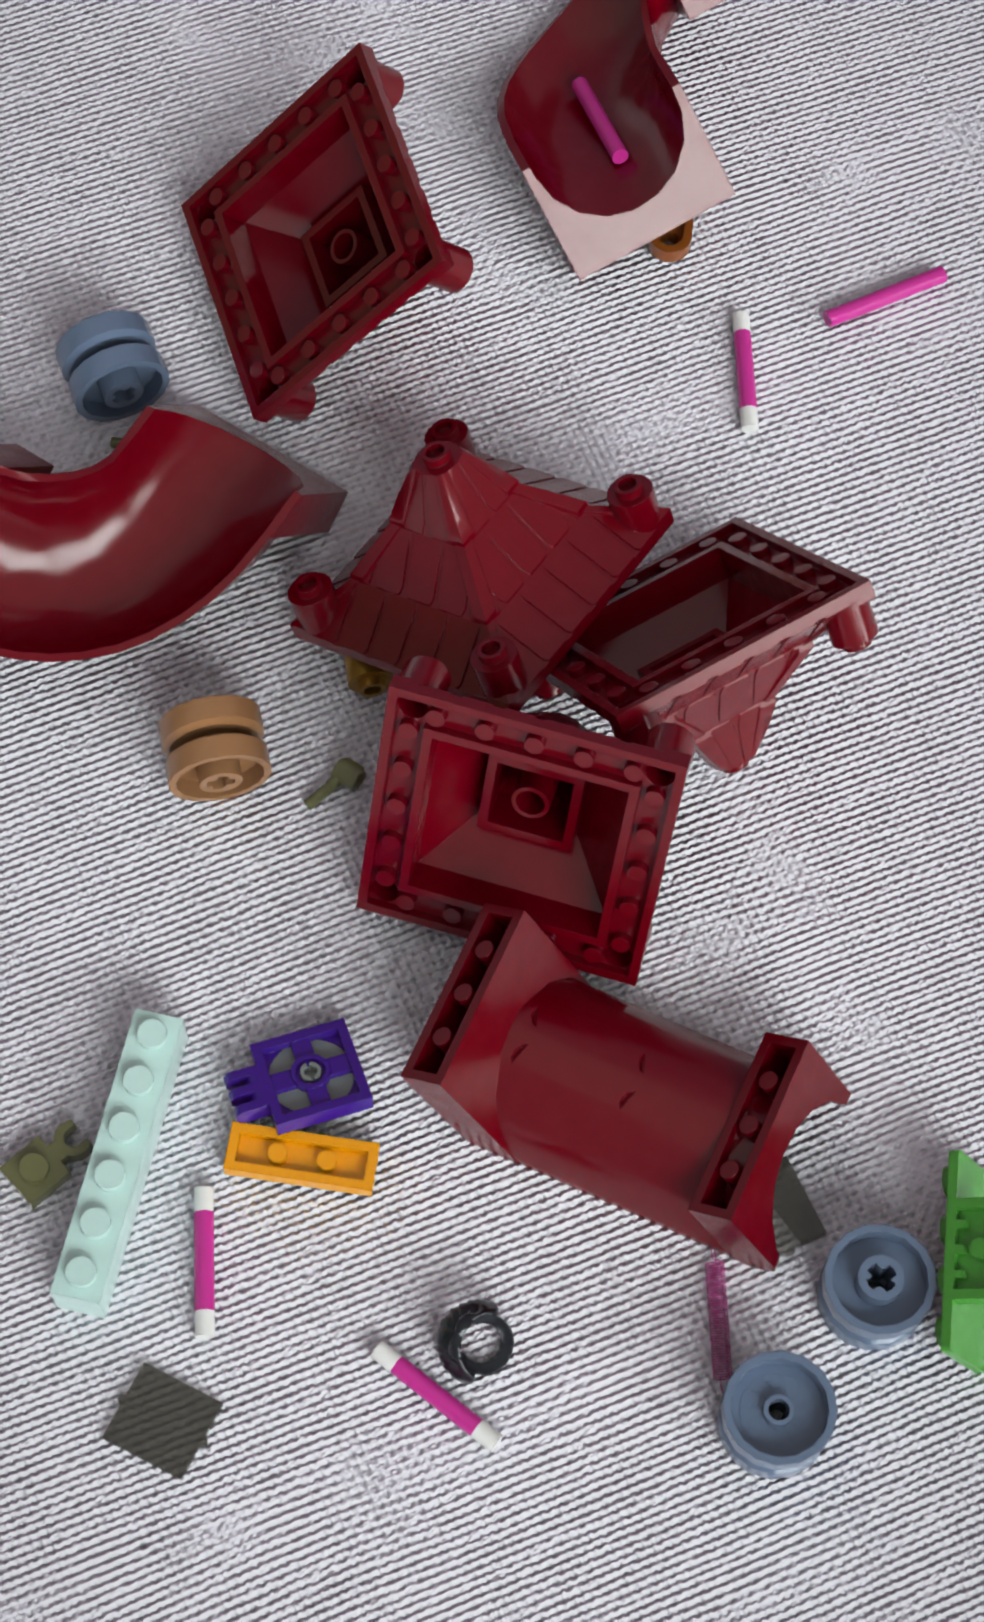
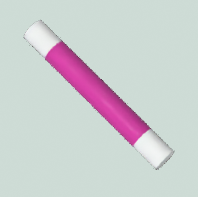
(745, 372)
(204, 1262)
(437, 1396)

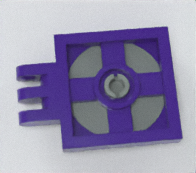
(301, 1079)

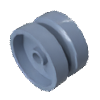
(112, 365)
(889, 1312)
(770, 1445)

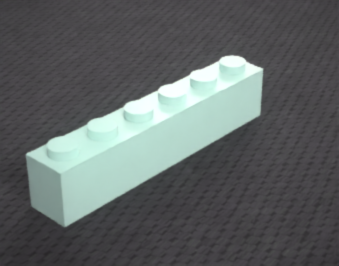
(119, 1164)

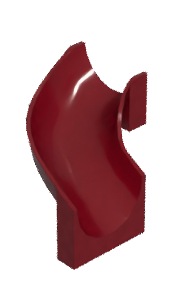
(671, 168)
(143, 534)

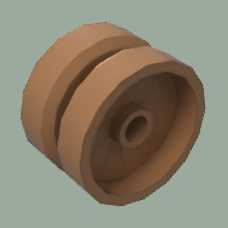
(214, 748)

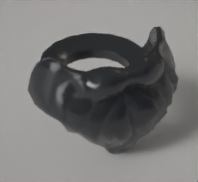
(451, 1333)

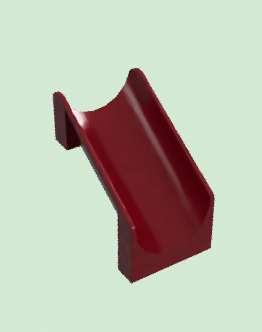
(614, 1093)

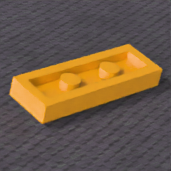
(302, 1159)

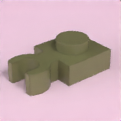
(41, 1168)

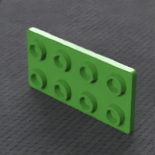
(962, 1275)

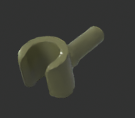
(344, 772)

